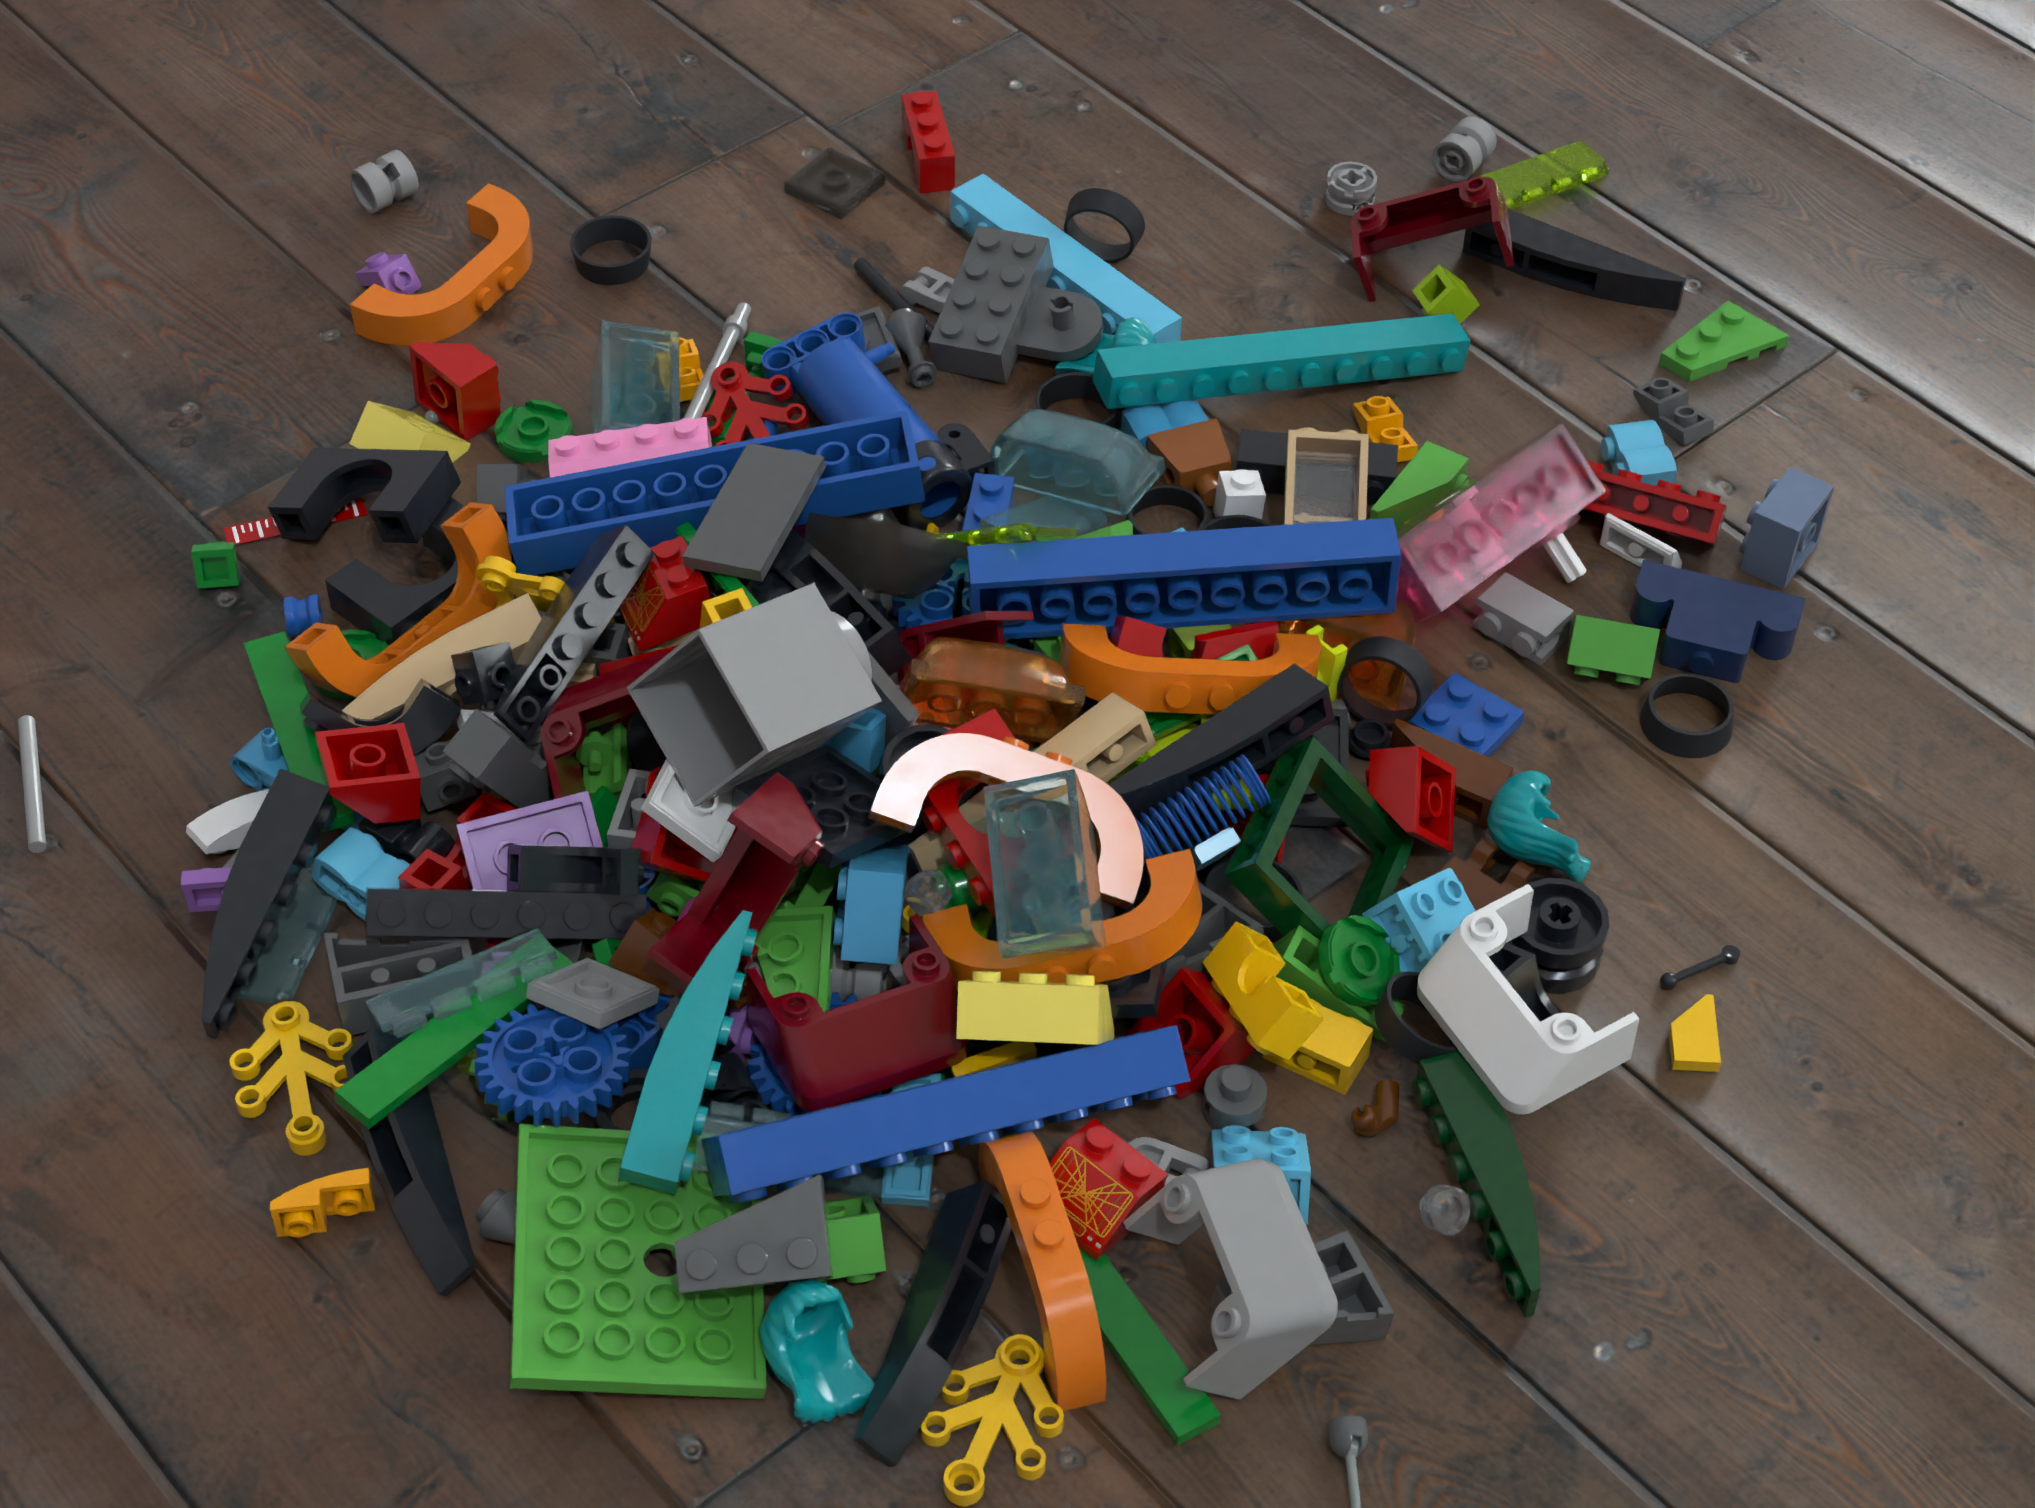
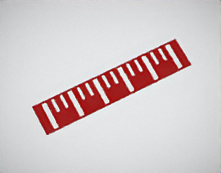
(267, 527)

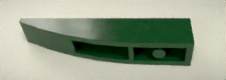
(1487, 1165)

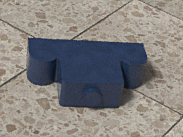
(1713, 620)

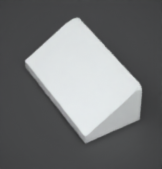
(1635, 544)

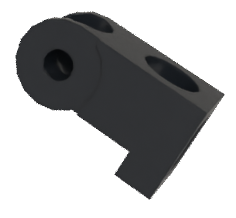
(967, 449)

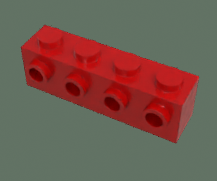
(1658, 506)

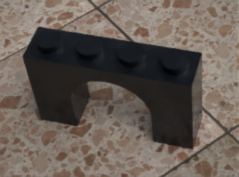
(411, 482)
(388, 607)

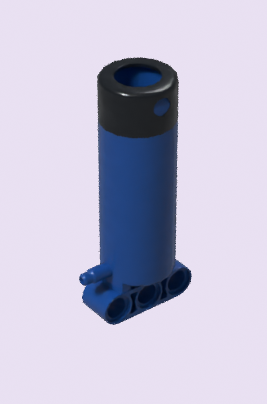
(842, 384)

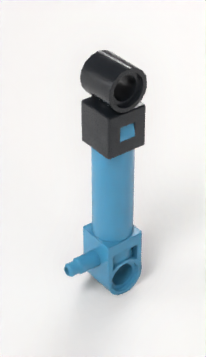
(262, 759)

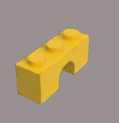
(1270, 1009)

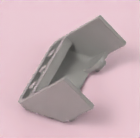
(1269, 1260)

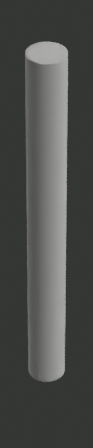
(31, 784)

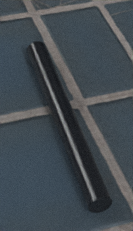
(886, 290)

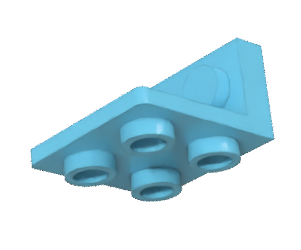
(1422, 917)
(1279, 1146)

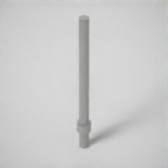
(732, 331)

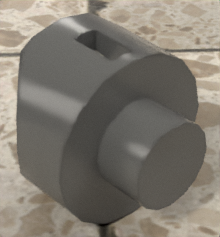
(1234, 1096)

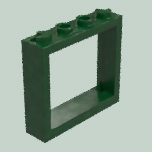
(1252, 860)

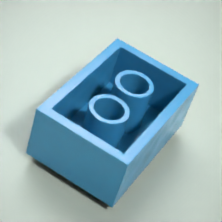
(871, 904)

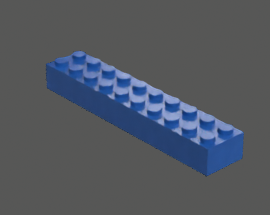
(557, 518)
(1191, 576)
(936, 1113)

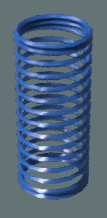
(1249, 777)

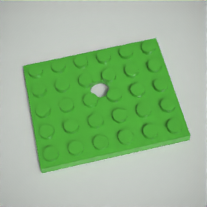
(581, 1291)

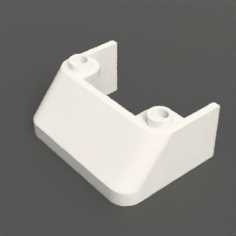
(1495, 1030)

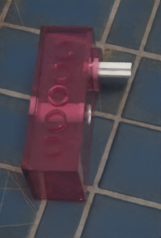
(1493, 518)

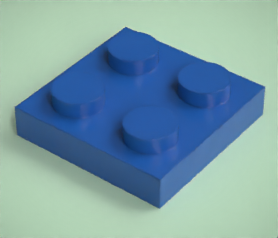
(1468, 715)

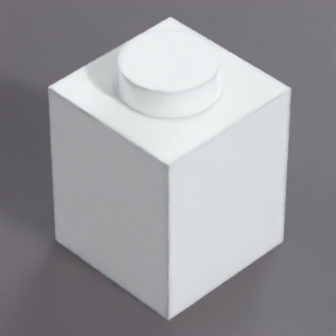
(1239, 493)

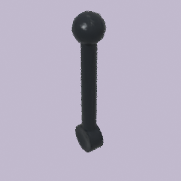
(1729, 955)

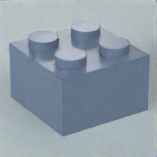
(1785, 527)

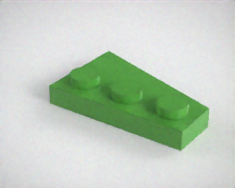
(1719, 339)
(799, 952)

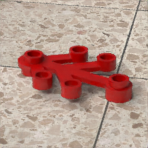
(748, 412)

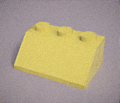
(1034, 1009)

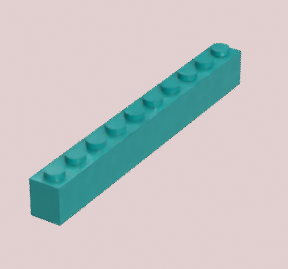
(1279, 360)

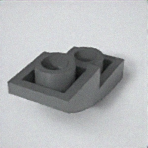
(1669, 408)

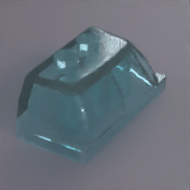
(634, 377)
(1076, 460)
(1044, 866)

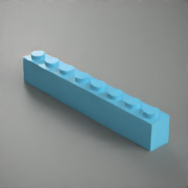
(1075, 267)

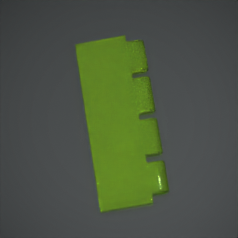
(1549, 173)
(1011, 534)

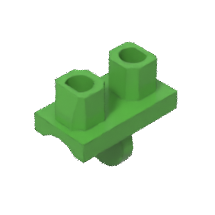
(605, 760)

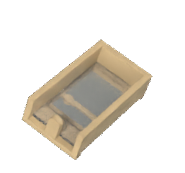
(1325, 476)

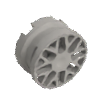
(1350, 186)

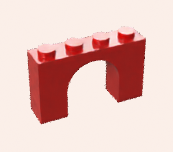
(964, 845)

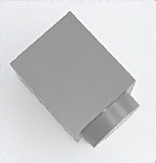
(755, 691)

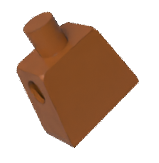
(1192, 457)

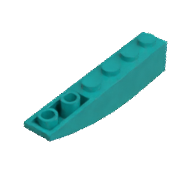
(685, 1067)

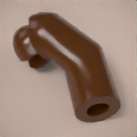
(1381, 1115)

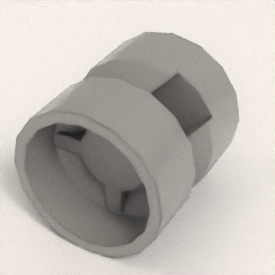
(1464, 149)
(383, 181)
(857, 977)

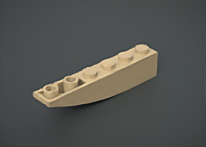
(508, 623)
(1097, 742)

